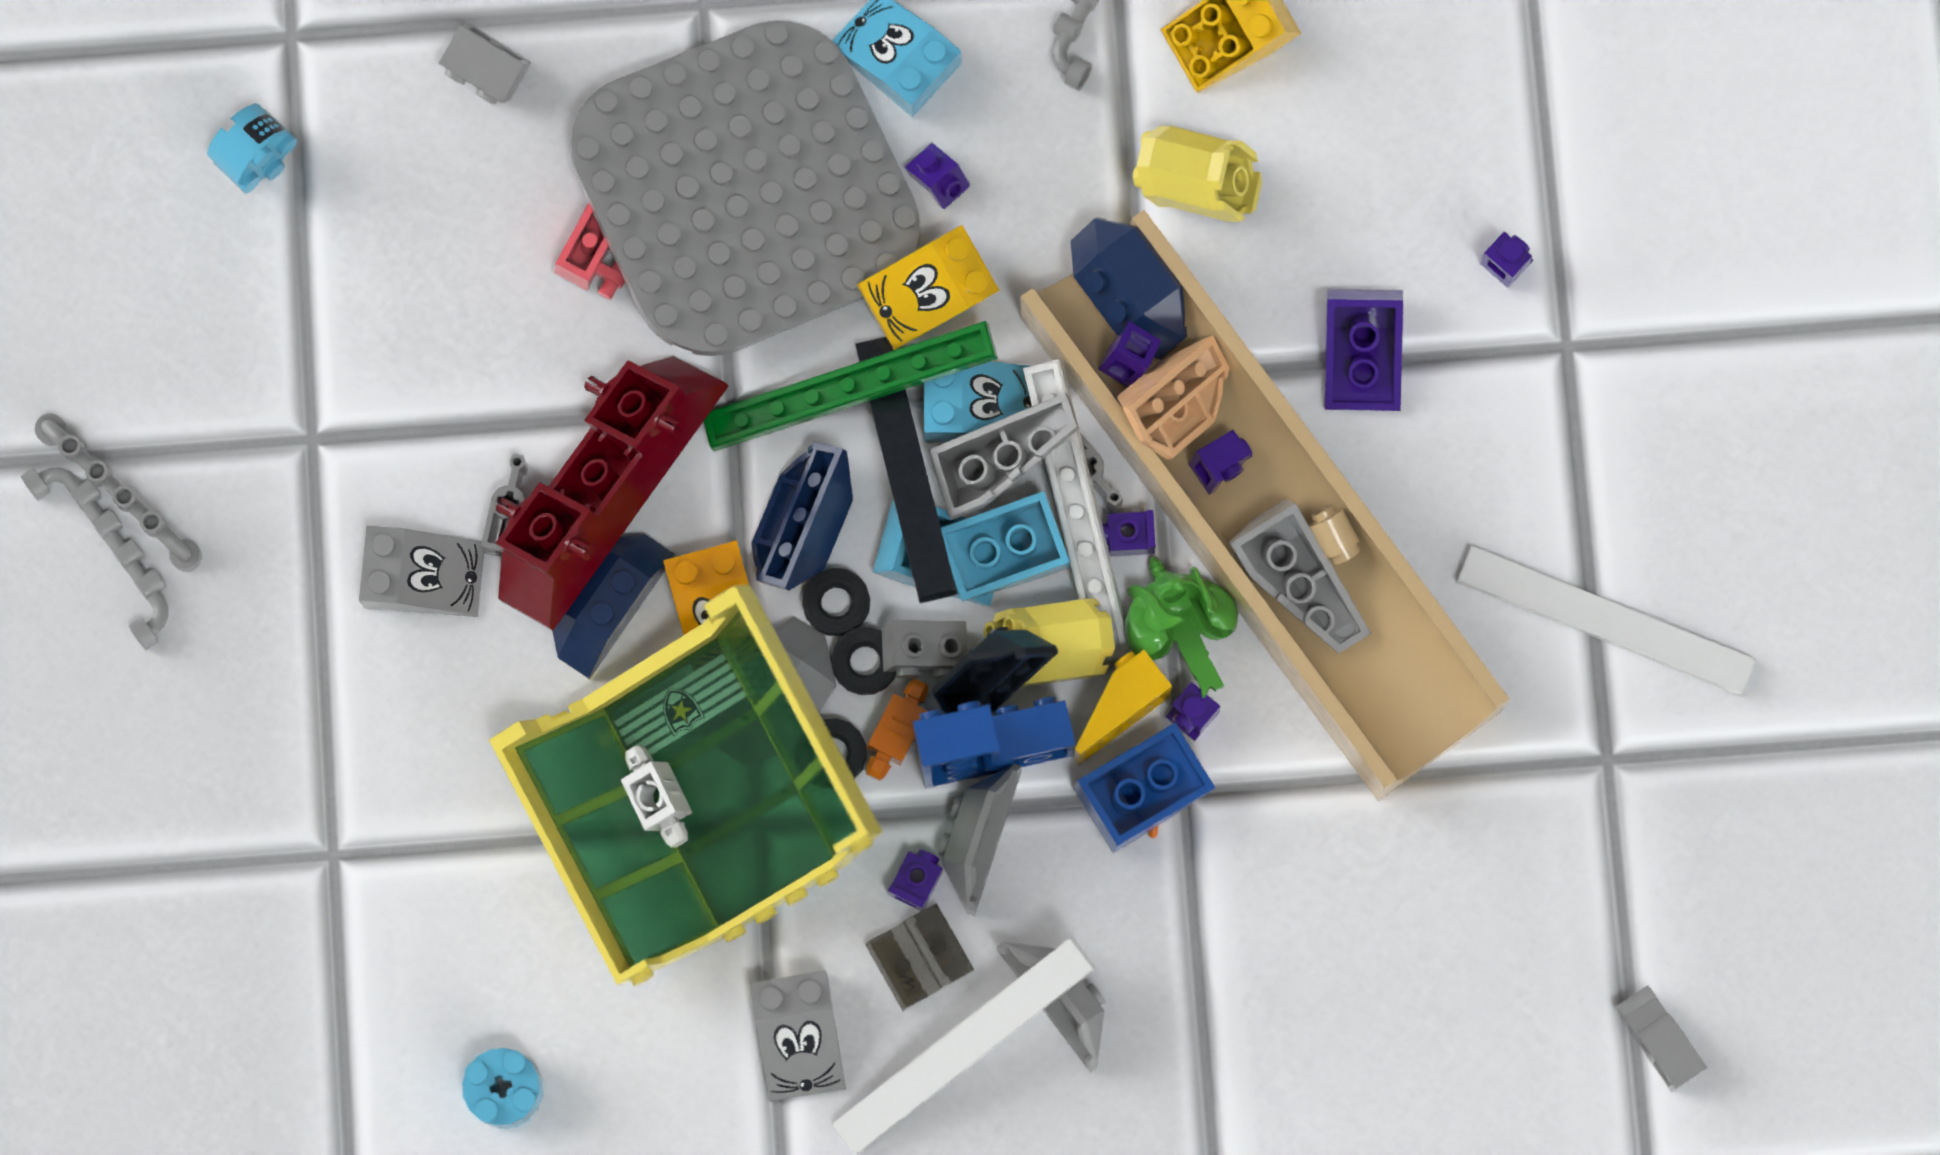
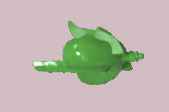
(1180, 611)

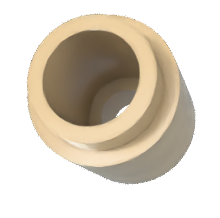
(1334, 534)

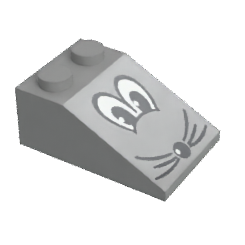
(420, 572)
(797, 1035)

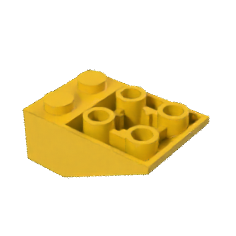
(1228, 36)

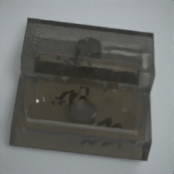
(919, 957)

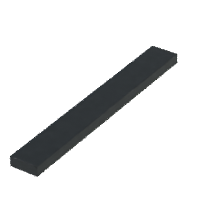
(910, 487)

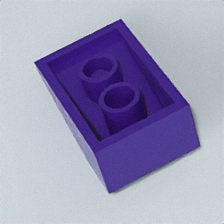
(1364, 349)

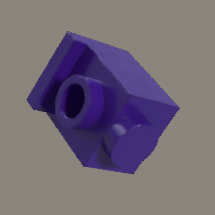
(1507, 258)
(1130, 355)
(1220, 461)
(1140, 543)
(1193, 712)
(913, 893)

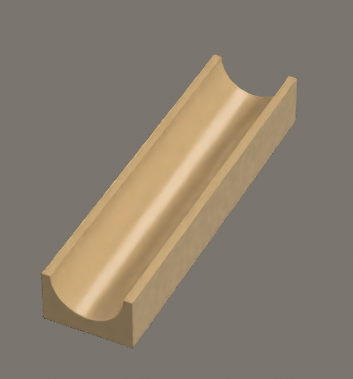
(1387, 698)

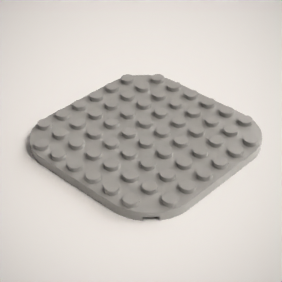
(743, 186)

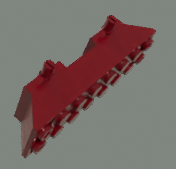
(572, 524)

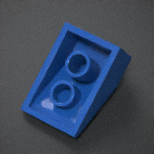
(1143, 787)

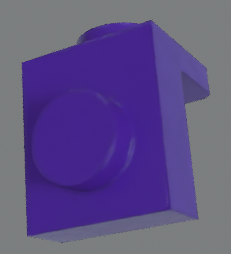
(938, 175)

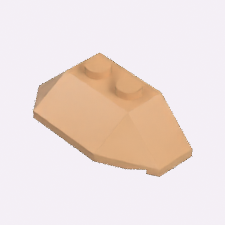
(1177, 397)

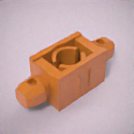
(895, 730)

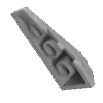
(992, 458)
(1290, 565)

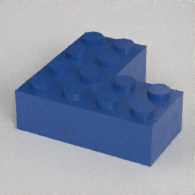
(979, 744)

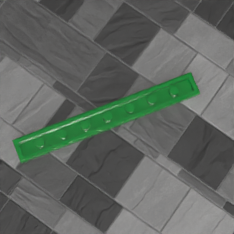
(850, 386)

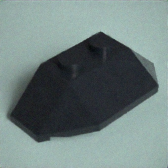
(993, 669)

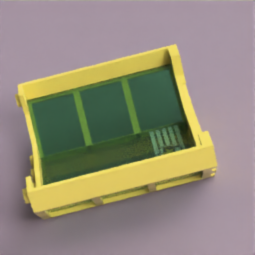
(752, 762)

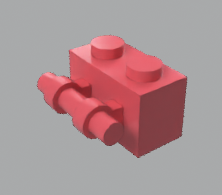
(584, 257)

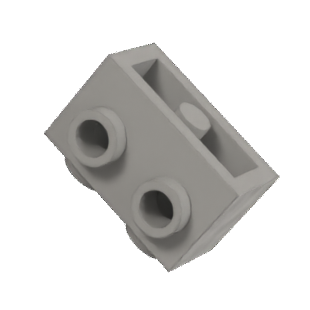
(484, 64)
(923, 647)

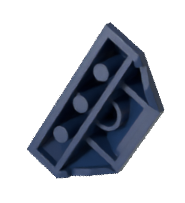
(1129, 281)
(803, 517)
(609, 602)

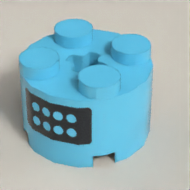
(251, 148)
(483, 1077)

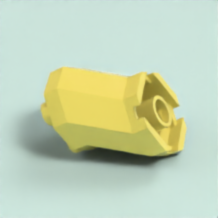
(1198, 173)
(1074, 627)

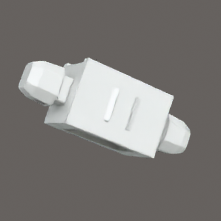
(640, 789)

